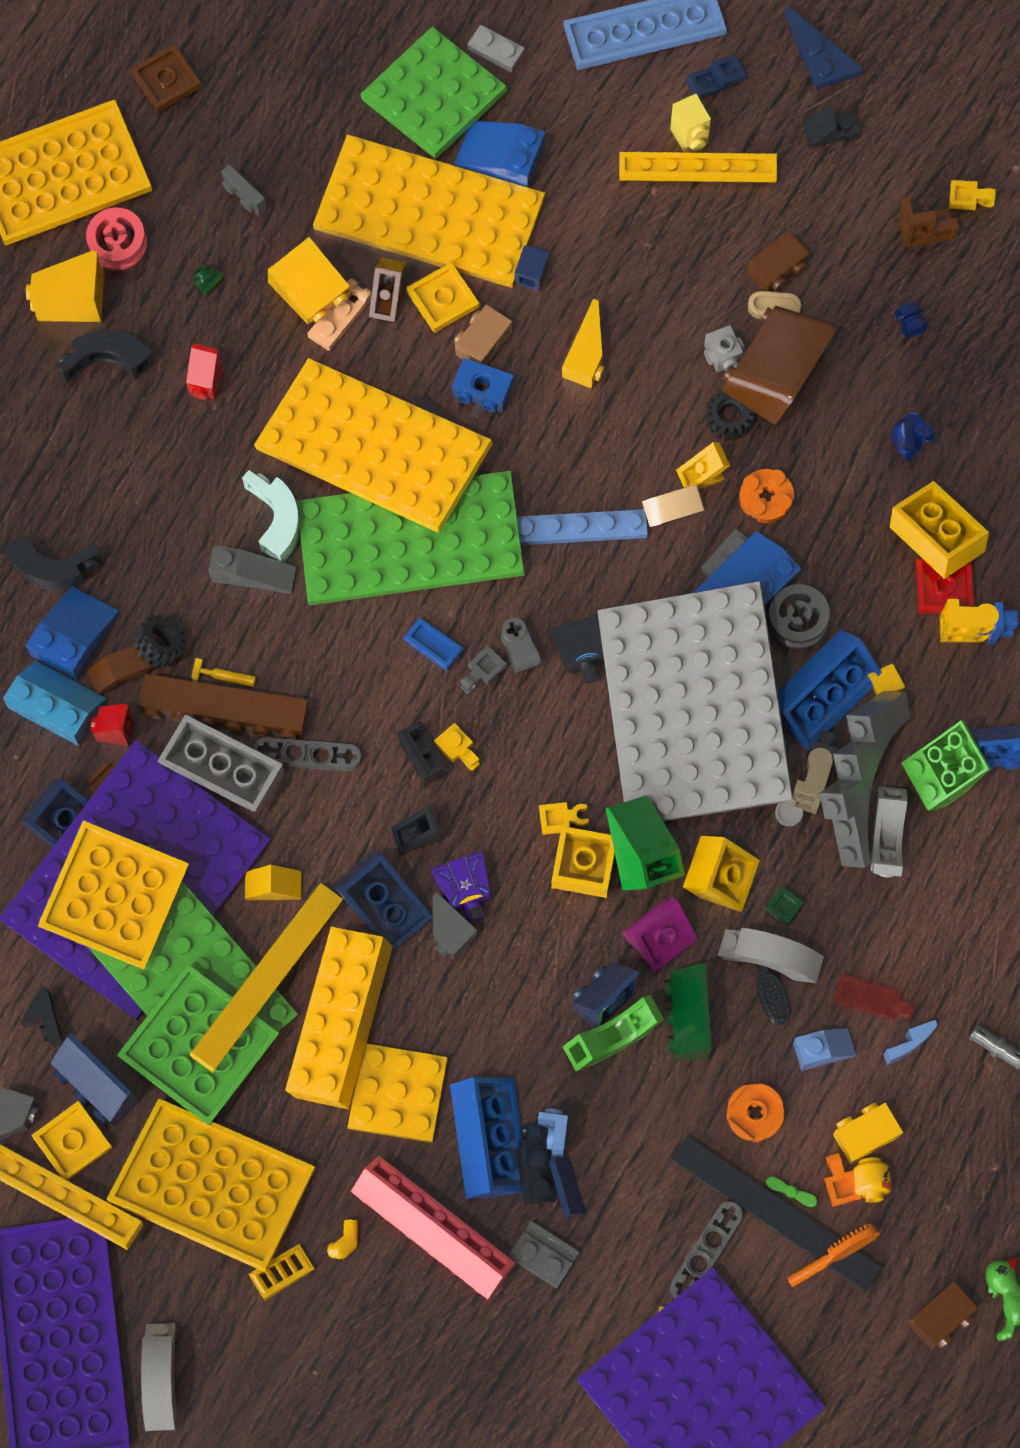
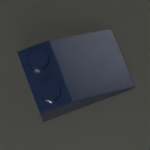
(54, 811)
(382, 899)
(606, 994)

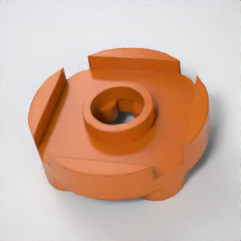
(771, 481)
(755, 1129)

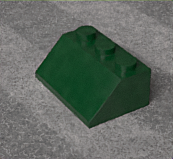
(688, 1013)

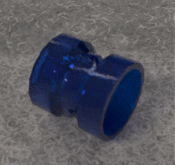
(910, 318)

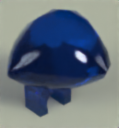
(909, 434)

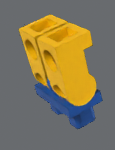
(976, 623)

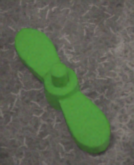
(791, 1192)

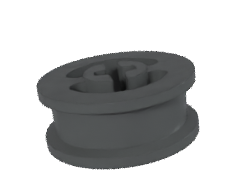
(808, 603)

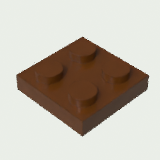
(165, 78)

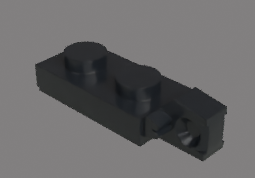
(534, 1166)

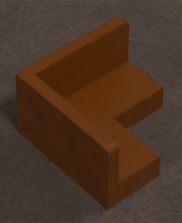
(925, 226)

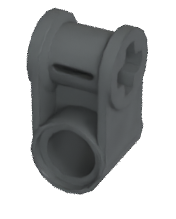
(520, 649)

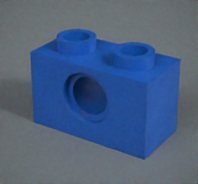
(474, 374)

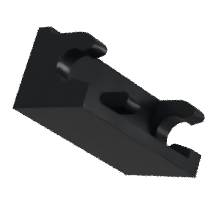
(422, 753)

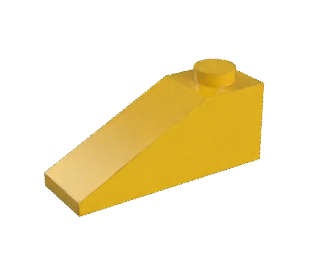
(585, 356)

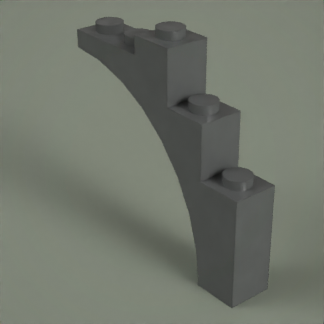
(856, 764)

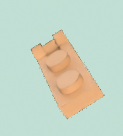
(340, 318)

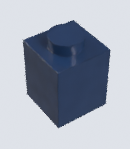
(531, 267)

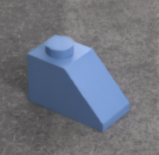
(823, 1048)

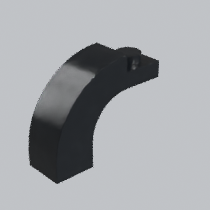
(106, 346)
(48, 572)

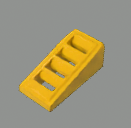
(276, 1262)

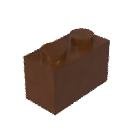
(778, 263)
(942, 1316)

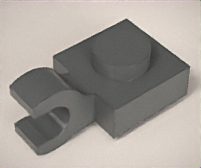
(483, 667)

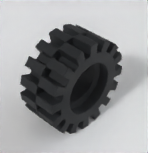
(724, 428)
(168, 632)

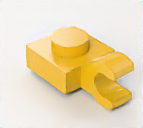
(966, 195)
(456, 745)

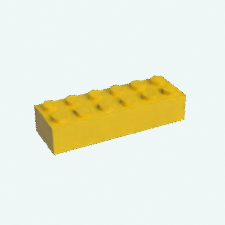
(339, 1018)

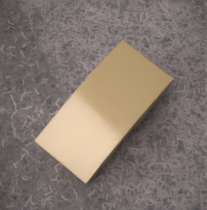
(673, 505)

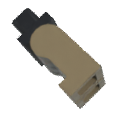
(816, 772)

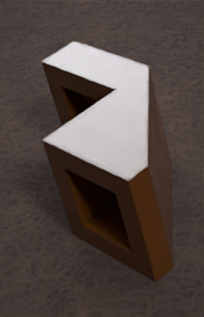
(116, 668)

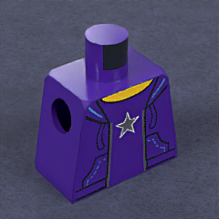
(464, 884)

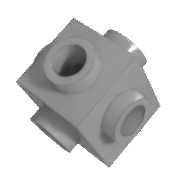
(723, 349)

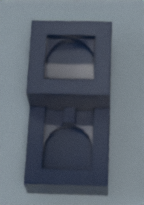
(717, 78)

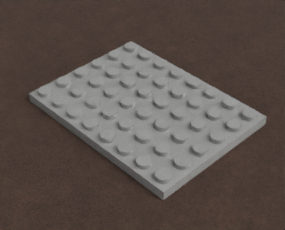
(696, 702)

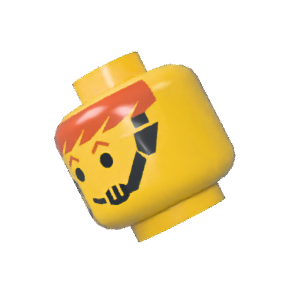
(872, 1179)

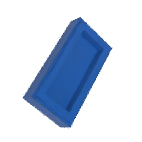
(433, 644)

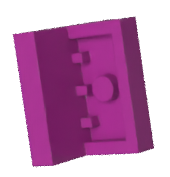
(661, 934)

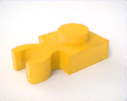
(557, 815)

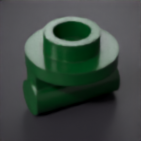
(207, 278)

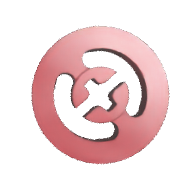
(112, 224)

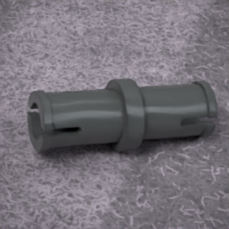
(996, 1045)

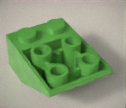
(946, 767)

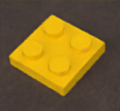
(442, 297)
(72, 1141)

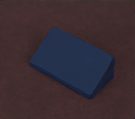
(566, 1187)

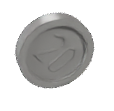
(787, 814)

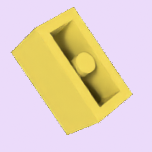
(690, 124)

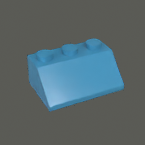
(54, 701)

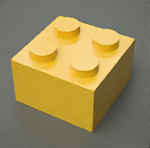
(583, 862)

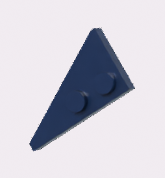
(822, 58)

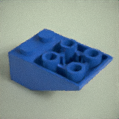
(999, 745)

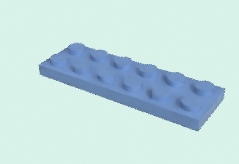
(641, 29)

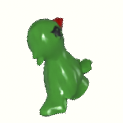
(1002, 1279)

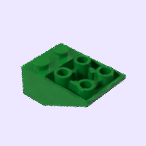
(642, 845)

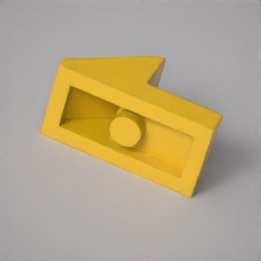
(704, 467)

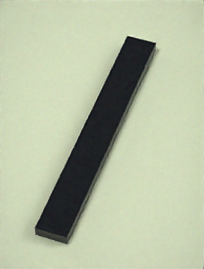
(771, 1211)

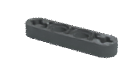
(308, 749)
(703, 1250)

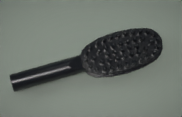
(772, 996)

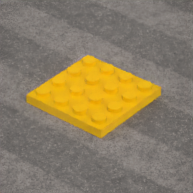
(113, 895)

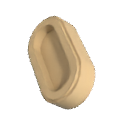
(762, 300)

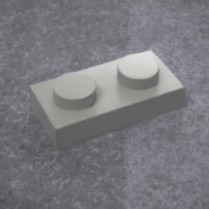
(495, 48)

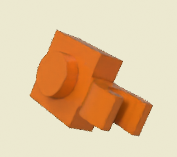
(841, 1184)

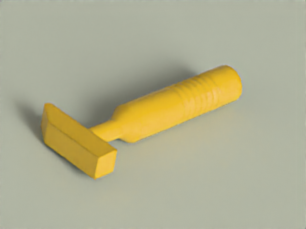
(223, 675)

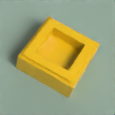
(887, 681)

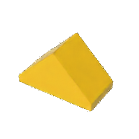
(273, 883)

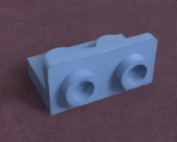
(557, 1130)

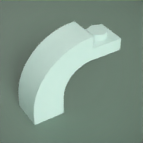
(284, 531)

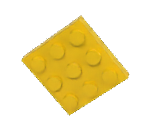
(398, 1093)

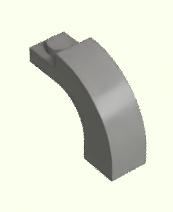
(888, 832)
(772, 951)
(158, 1377)

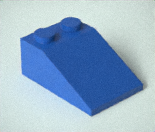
(502, 151)
(71, 632)

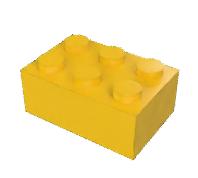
(939, 529)

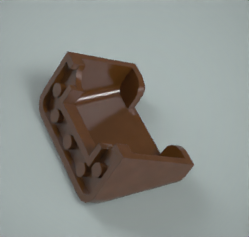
(778, 361)

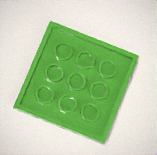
(433, 92)
(171, 1032)

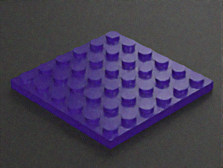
(701, 1378)

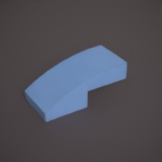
(916, 1037)

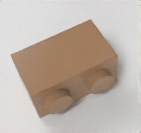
(484, 336)

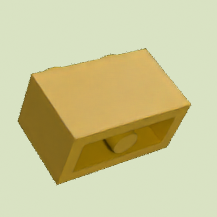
(867, 1133)

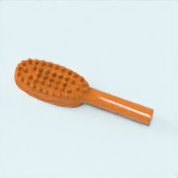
(836, 1253)

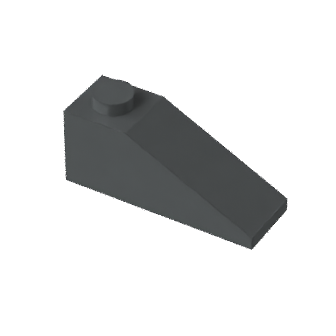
(250, 570)

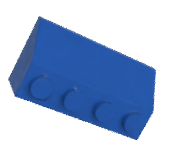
(754, 562)
(826, 688)
(487, 1135)

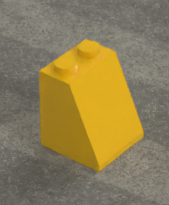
(308, 282)
(68, 290)

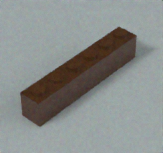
(224, 707)

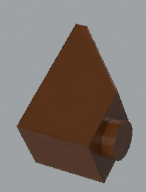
(387, 289)

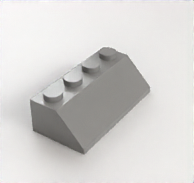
(222, 764)

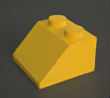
(721, 872)

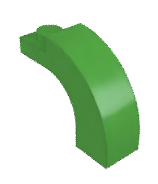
(615, 1035)

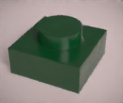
(784, 906)

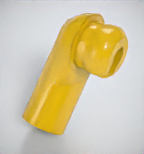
(347, 1242)

